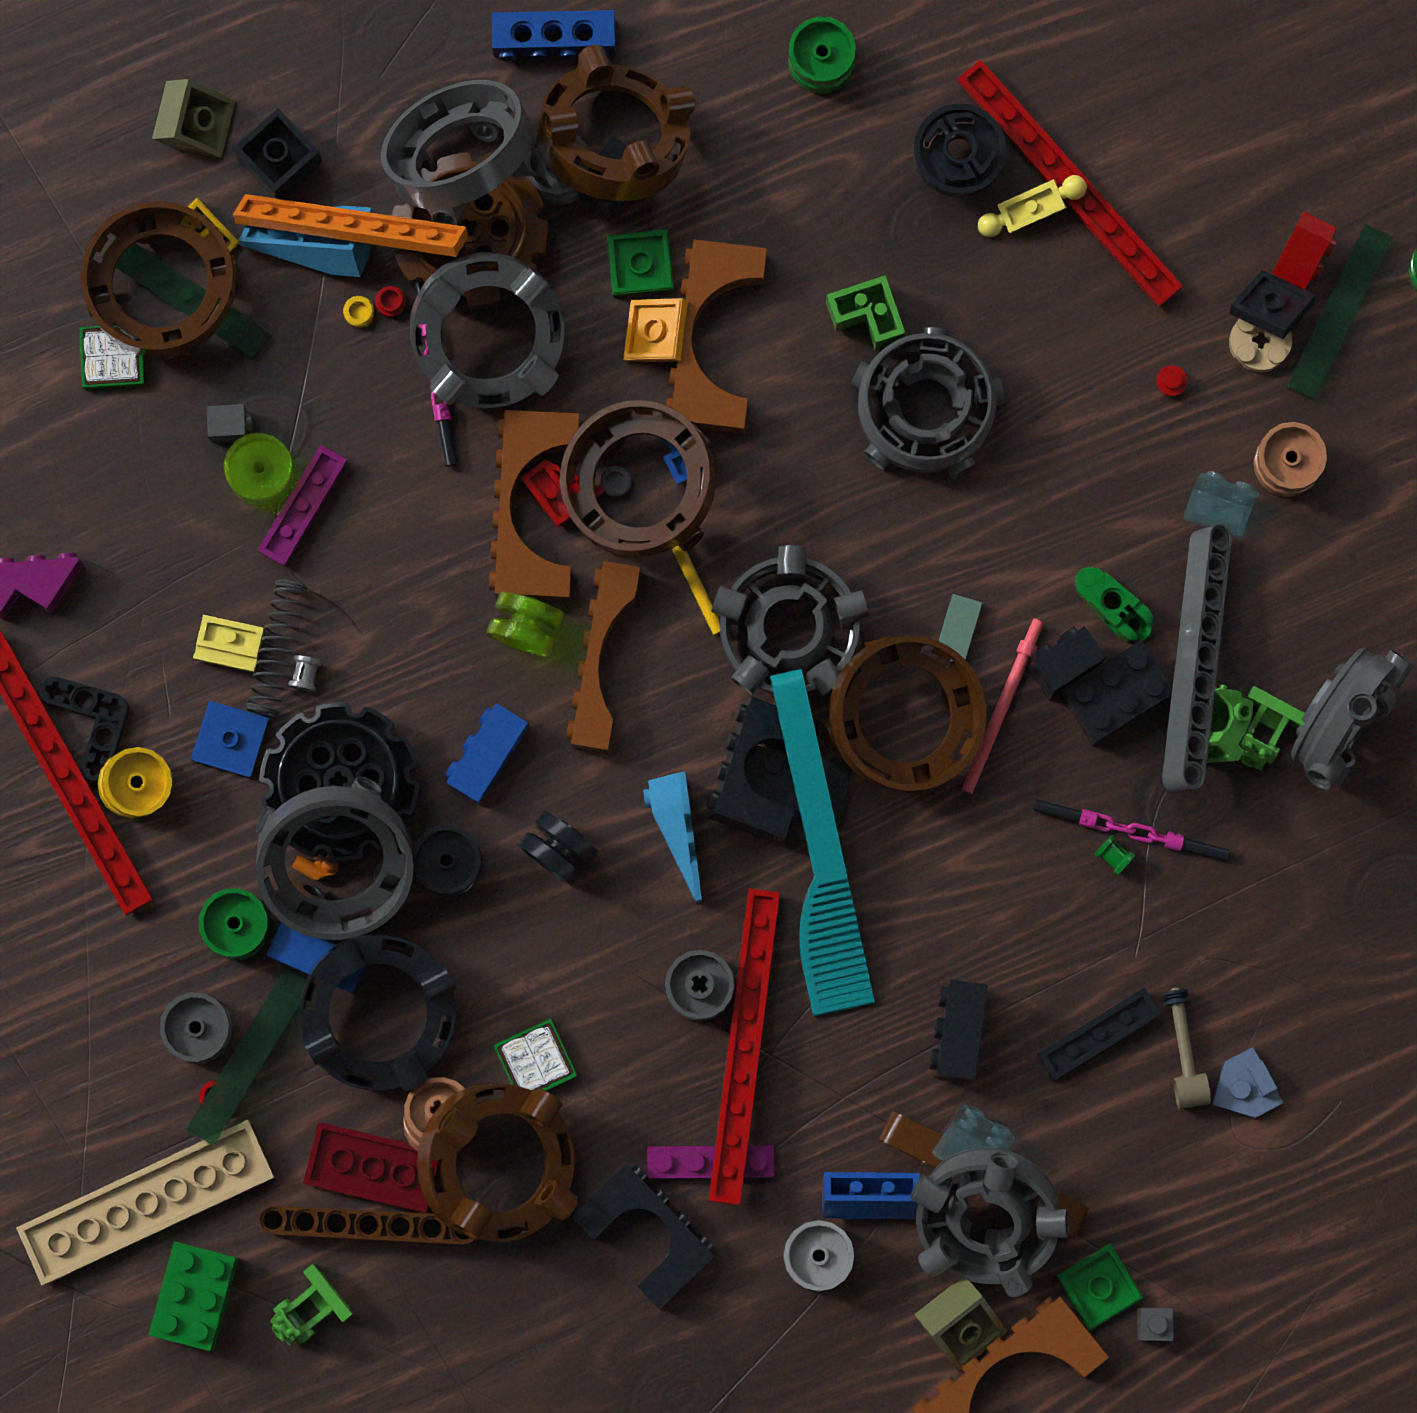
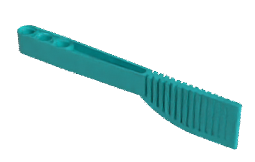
(828, 929)

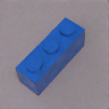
(486, 753)
(302, 953)
(869, 1195)

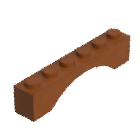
(616, 594)

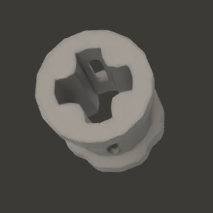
(304, 673)

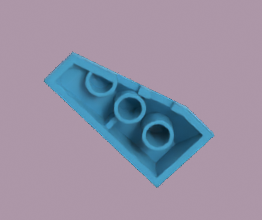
(312, 251)
(672, 814)

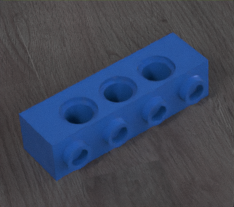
(539, 24)

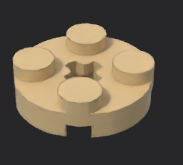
(1250, 355)

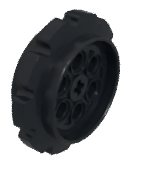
(337, 730)

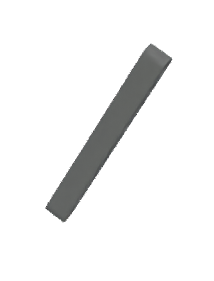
(1197, 659)

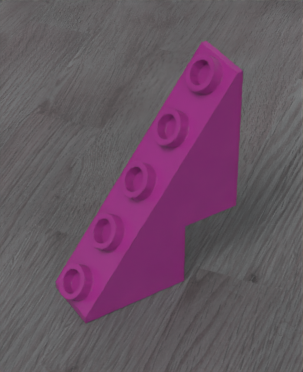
(37, 579)

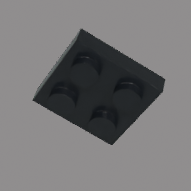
(1272, 304)

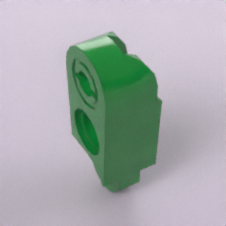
(1095, 585)

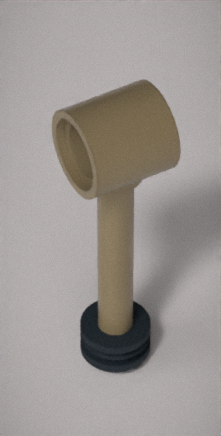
(1191, 1088)

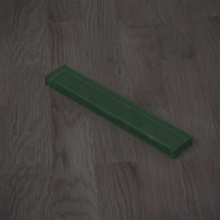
(187, 297)
(1339, 312)
(247, 1059)

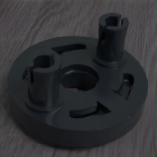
(938, 165)

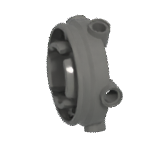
(933, 366)
(790, 566)
(1343, 712)
(1002, 1180)

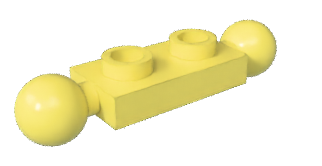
(1032, 206)

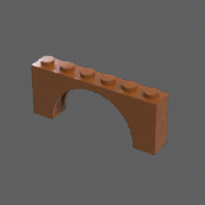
(712, 271)
(526, 440)
(1050, 1332)

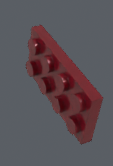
(366, 1167)

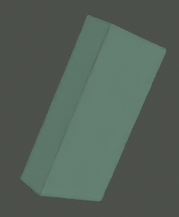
(960, 623)

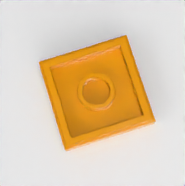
(655, 330)

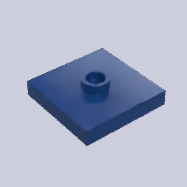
(230, 739)

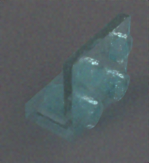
(1220, 502)
(970, 1131)

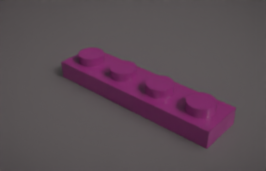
(302, 506)
(697, 1162)

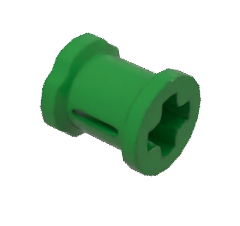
(1114, 854)

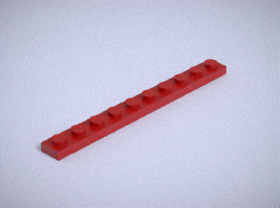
(1054, 164)
(70, 783)
(744, 1047)

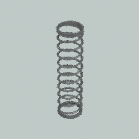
(287, 586)

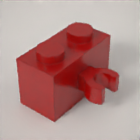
(1304, 251)

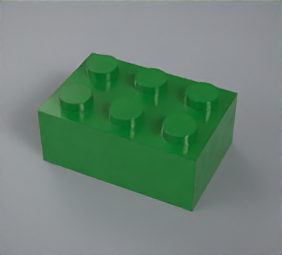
(194, 1296)

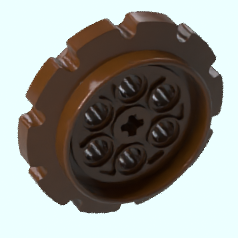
(514, 206)

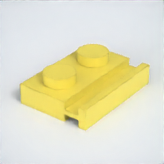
(228, 643)

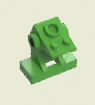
(1274, 715)
(1230, 727)
(287, 1322)

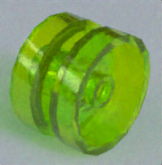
(266, 487)
(524, 623)

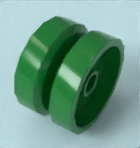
(833, 43)
(252, 932)

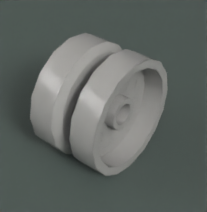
(824, 1237)

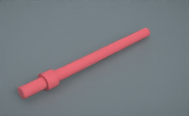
(1025, 652)

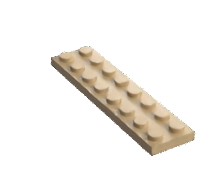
(145, 1203)

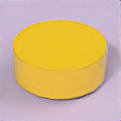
(358, 312)

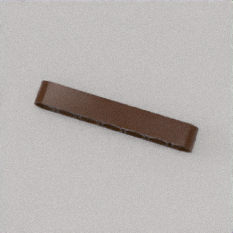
(920, 1141)
(353, 1225)

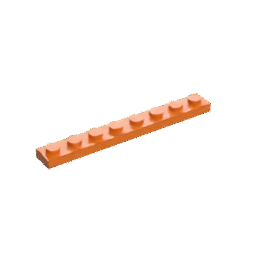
(351, 225)

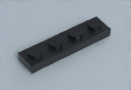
(1098, 1034)

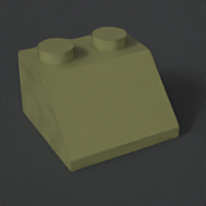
(193, 118)
(961, 1322)

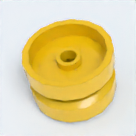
(116, 786)

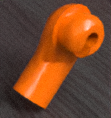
(315, 870)

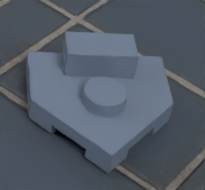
(1246, 1086)

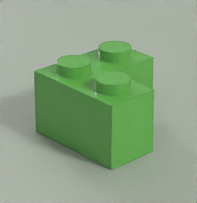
(871, 304)

